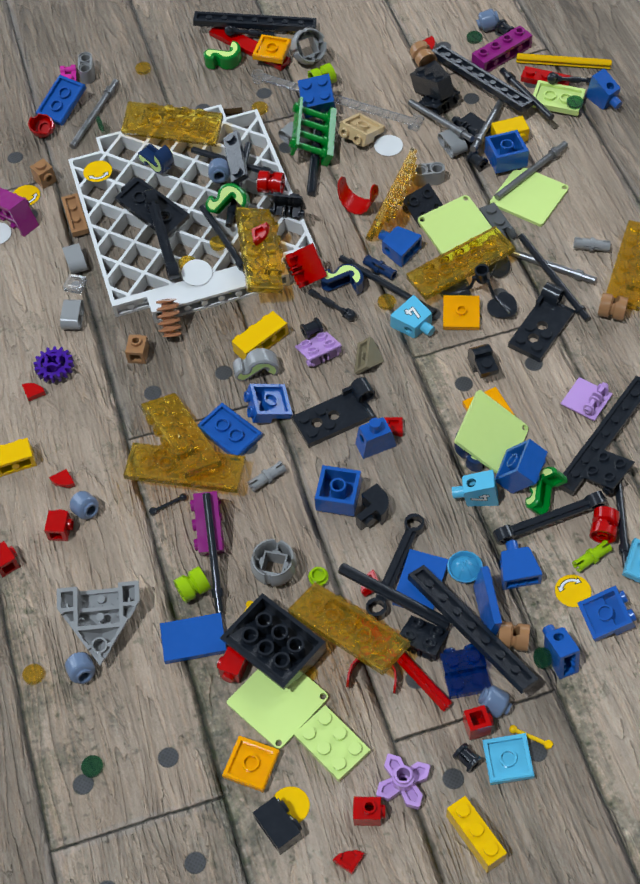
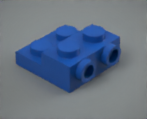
(267, 402)
(607, 613)

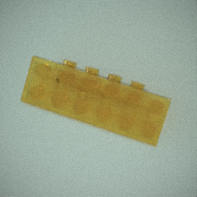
(172, 123)
(395, 194)
(261, 262)
(460, 262)
(626, 272)
(180, 435)
(153, 465)
(349, 628)

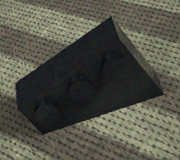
(432, 81)

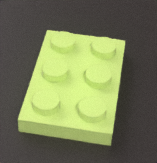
(555, 96)
(332, 743)

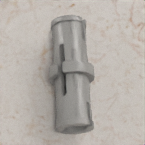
(591, 244)
(266, 476)

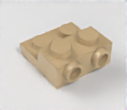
(360, 129)

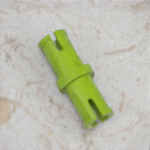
(592, 556)

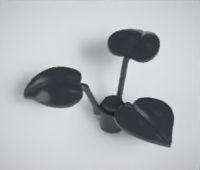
(502, 305)

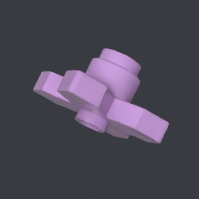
(394, 786)

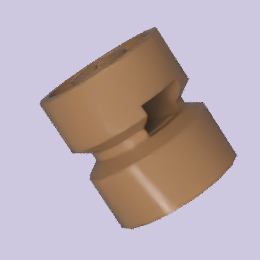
(422, 53)
(612, 306)
(514, 636)

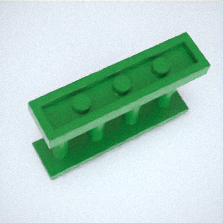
(327, 129)

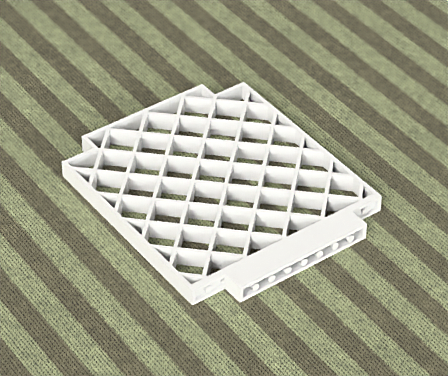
(225, 284)

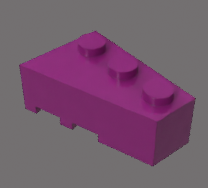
(17, 212)
(199, 523)

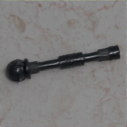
(229, 30)
(554, 78)
(347, 313)

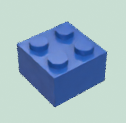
(317, 93)
(506, 151)
(521, 466)
(338, 490)

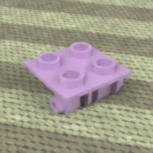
(318, 346)
(587, 398)

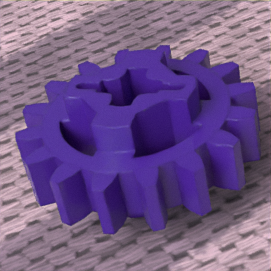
(53, 364)

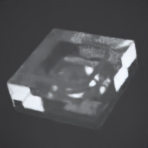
(74, 283)

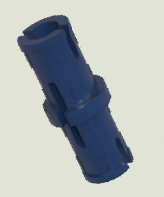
(370, 262)

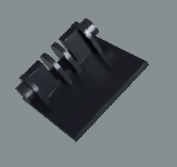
(440, 106)
(471, 123)
(282, 202)
(421, 202)
(607, 470)
(424, 637)

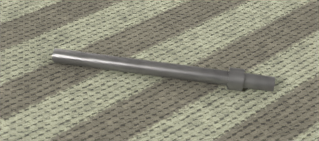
(108, 92)
(460, 131)
(479, 138)
(552, 153)
(577, 274)

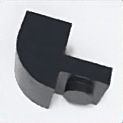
(482, 360)
(376, 506)

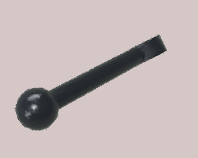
(153, 511)

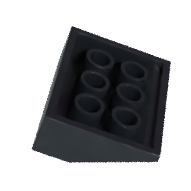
(274, 642)

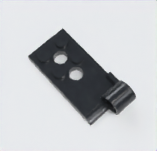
(134, 201)
(548, 313)
(350, 407)

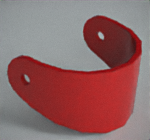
(353, 202)
(355, 662)

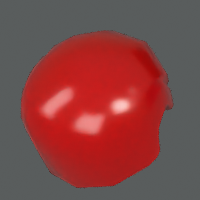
(41, 125)

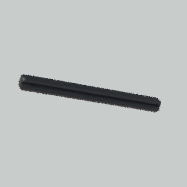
(314, 165)
(394, 595)

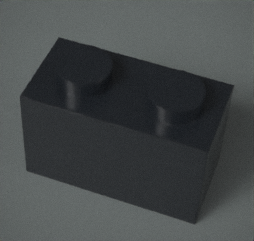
(277, 824)

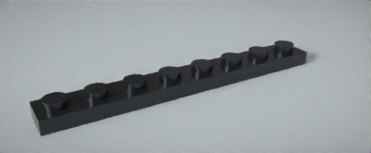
(253, 21)
(483, 78)
(603, 435)
(473, 629)

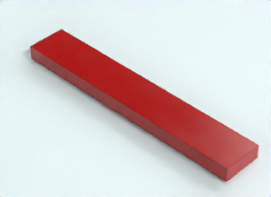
(246, 44)

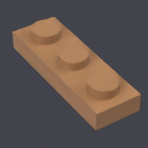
(75, 215)

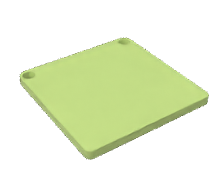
(532, 198)
(453, 223)
(489, 431)
(275, 711)

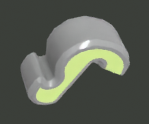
(254, 362)

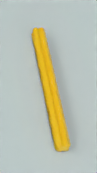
(564, 61)

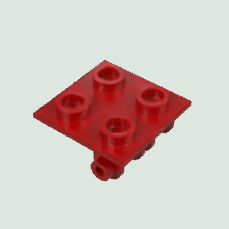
(305, 265)

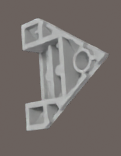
(98, 614)

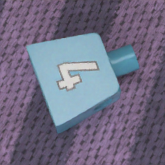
(412, 318)
(478, 489)

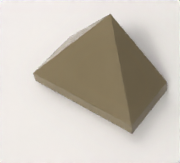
(367, 355)

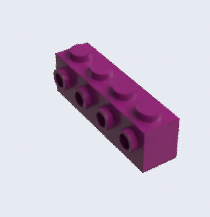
(502, 49)

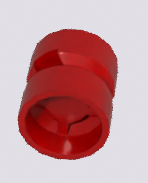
(270, 182)
(604, 524)

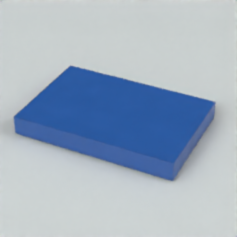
(61, 99)
(229, 431)
(414, 560)
(487, 600)
(192, 638)

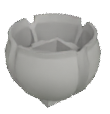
(317, 44)
(273, 552)

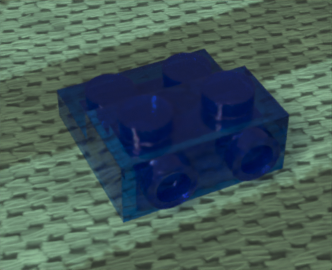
(464, 671)

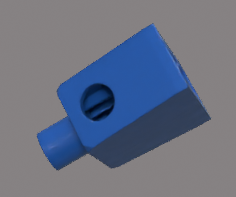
(603, 91)
(400, 244)
(374, 437)
(518, 567)
(563, 651)

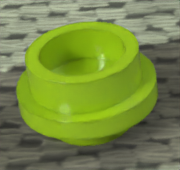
(318, 575)

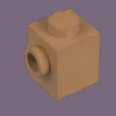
(43, 173)
(137, 349)

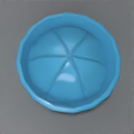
(464, 566)

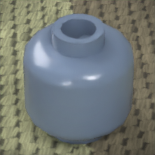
(487, 20)
(218, 170)
(84, 505)
(80, 667)
(495, 701)

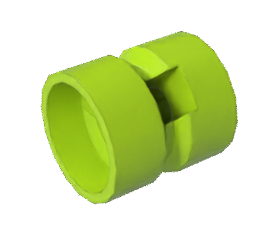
(324, 69)
(192, 584)

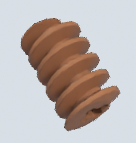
(168, 316)

